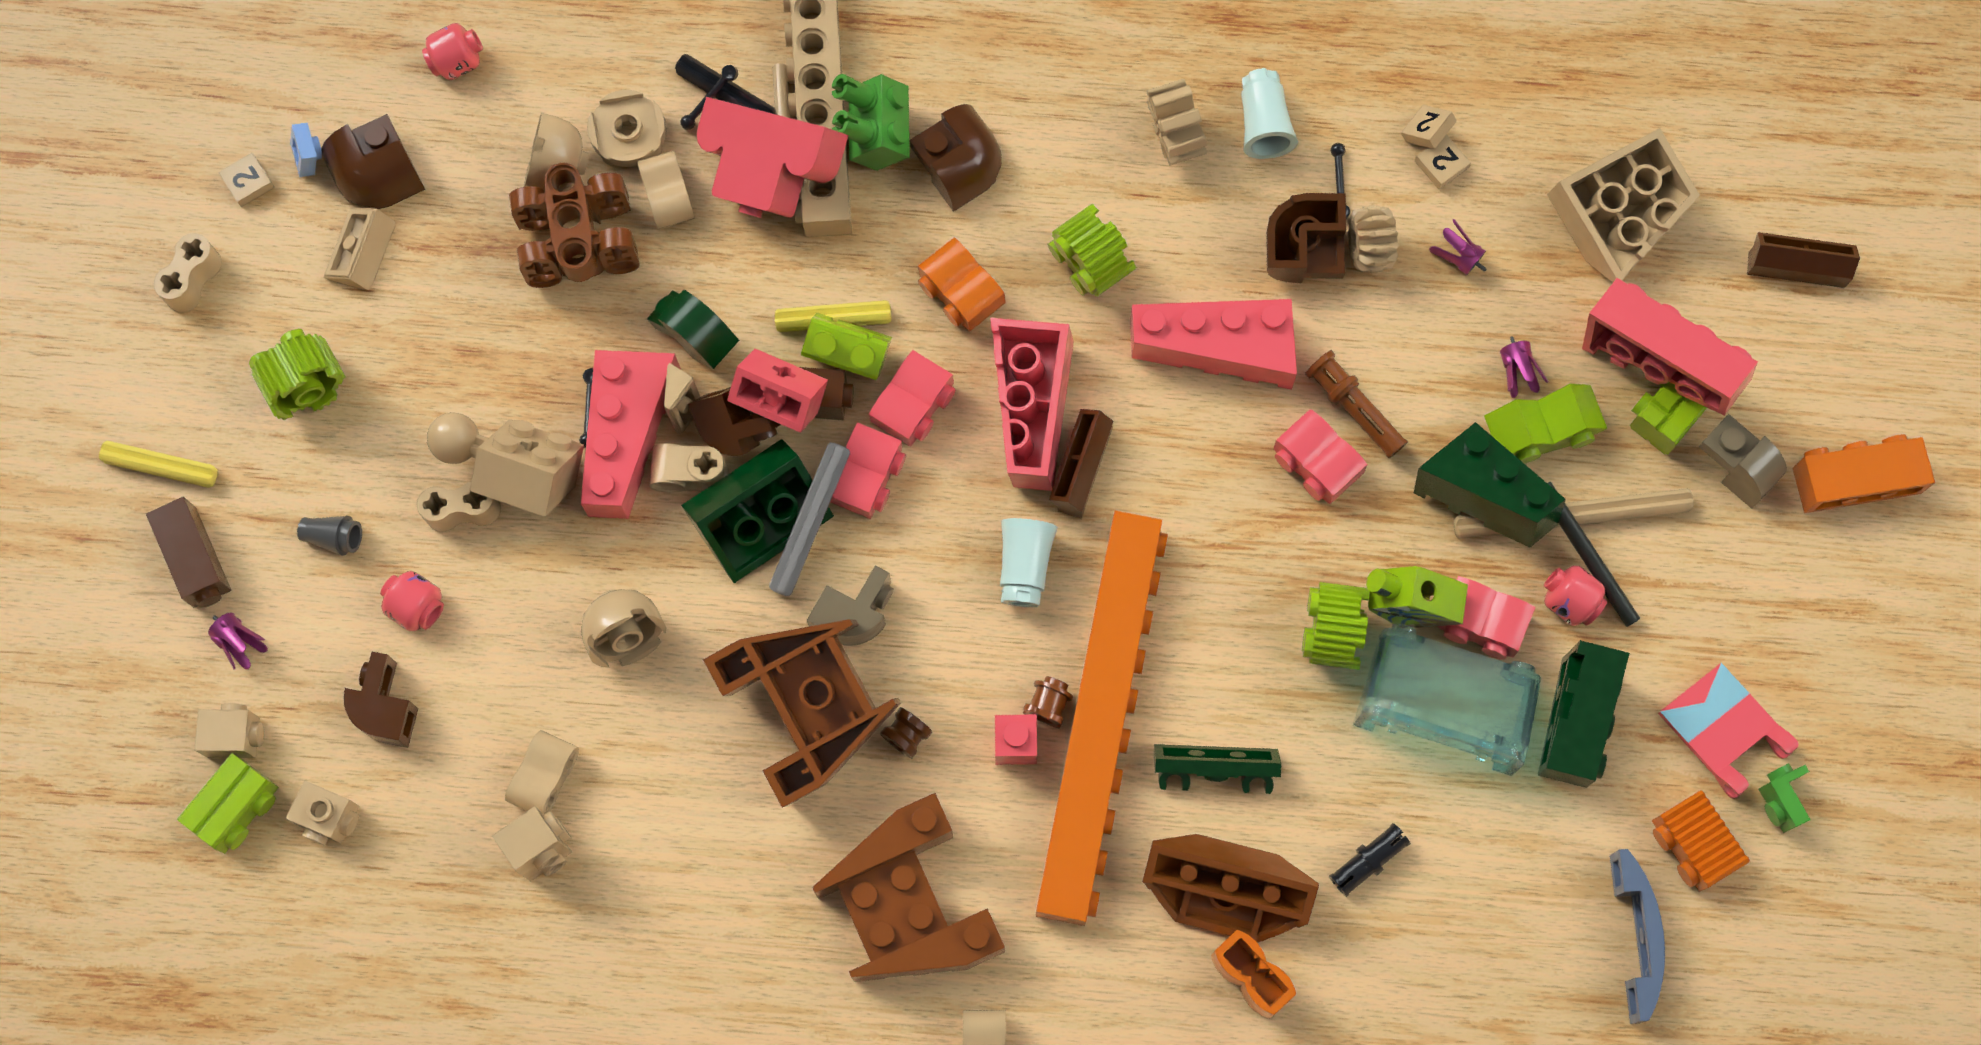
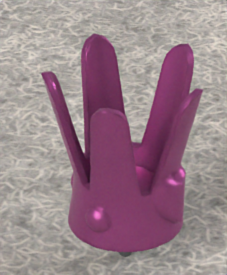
(1469, 252)
(1520, 355)
(228, 635)

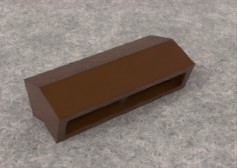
(1803, 260)
(1081, 462)

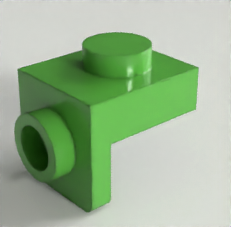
(1781, 801)

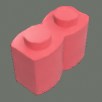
(912, 398)
(1319, 457)
(867, 471)
(1491, 620)

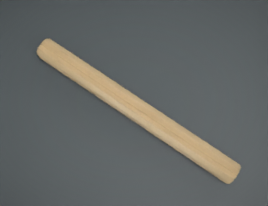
(1600, 510)

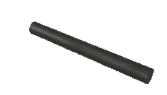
(1597, 566)

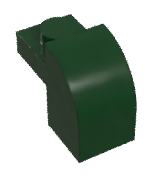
(694, 327)

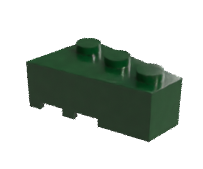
(1492, 485)
(1583, 714)

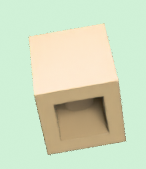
(228, 732)

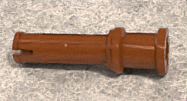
(1346, 385)

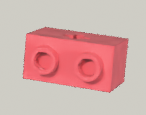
(777, 390)

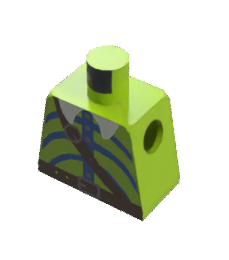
(1400, 596)

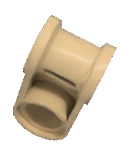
(681, 467)

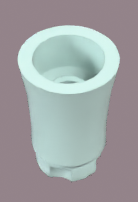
(1266, 116)
(1025, 560)

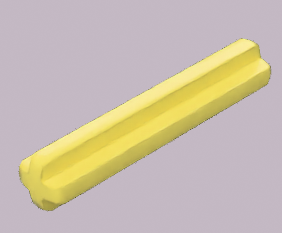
(855, 313)
(158, 464)

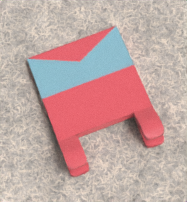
(1722, 723)

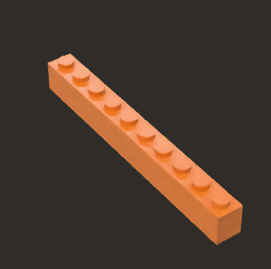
(1099, 720)

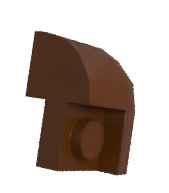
(959, 155)
(371, 164)
(1307, 238)

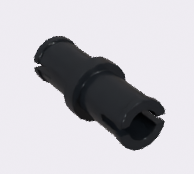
(1369, 859)

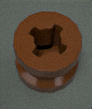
(906, 732)

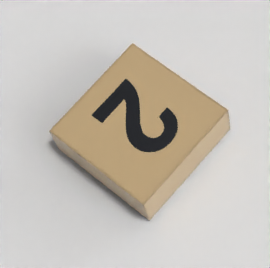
(1428, 126)
(1443, 162)
(246, 179)

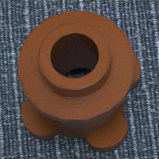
(1049, 701)

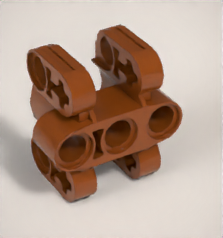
(608, 250)

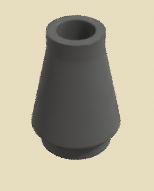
(335, 534)

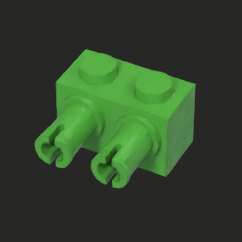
(875, 120)

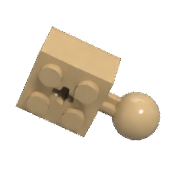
(513, 464)

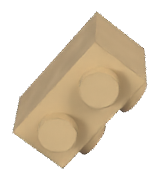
(534, 843)

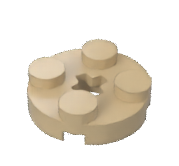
(609, 117)

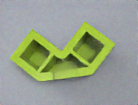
(1547, 424)

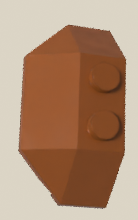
(1228, 886)

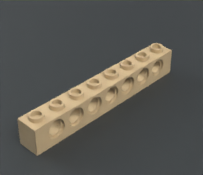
(830, 213)

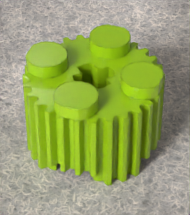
(1091, 252)
(297, 374)
(1337, 625)

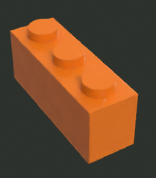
(1863, 473)

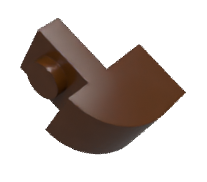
(729, 426)
(373, 711)

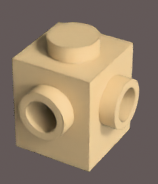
(323, 814)

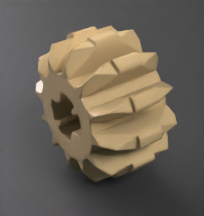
(1372, 238)

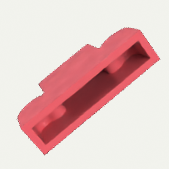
(766, 156)

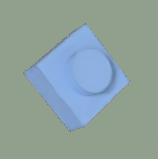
(305, 149)

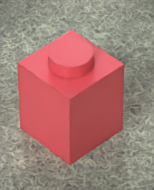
(1015, 739)

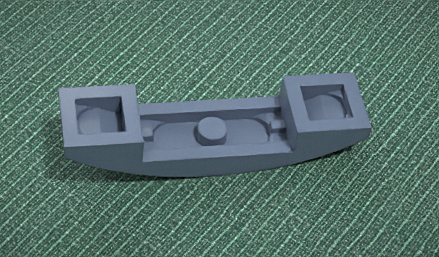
(1631, 881)

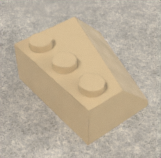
(1624, 203)

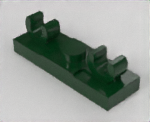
(1217, 764)

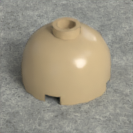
(554, 143)
(621, 627)

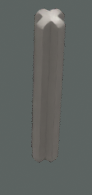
(809, 519)

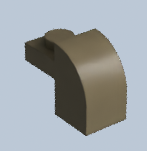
(1751, 462)
(836, 606)

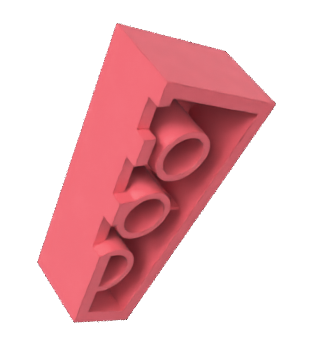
(1219, 337)
(1667, 347)
(1032, 390)
(622, 427)

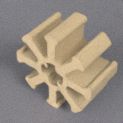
(1177, 122)

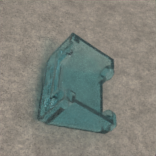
(1450, 697)

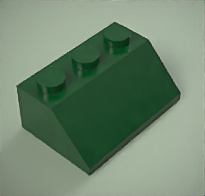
(752, 509)

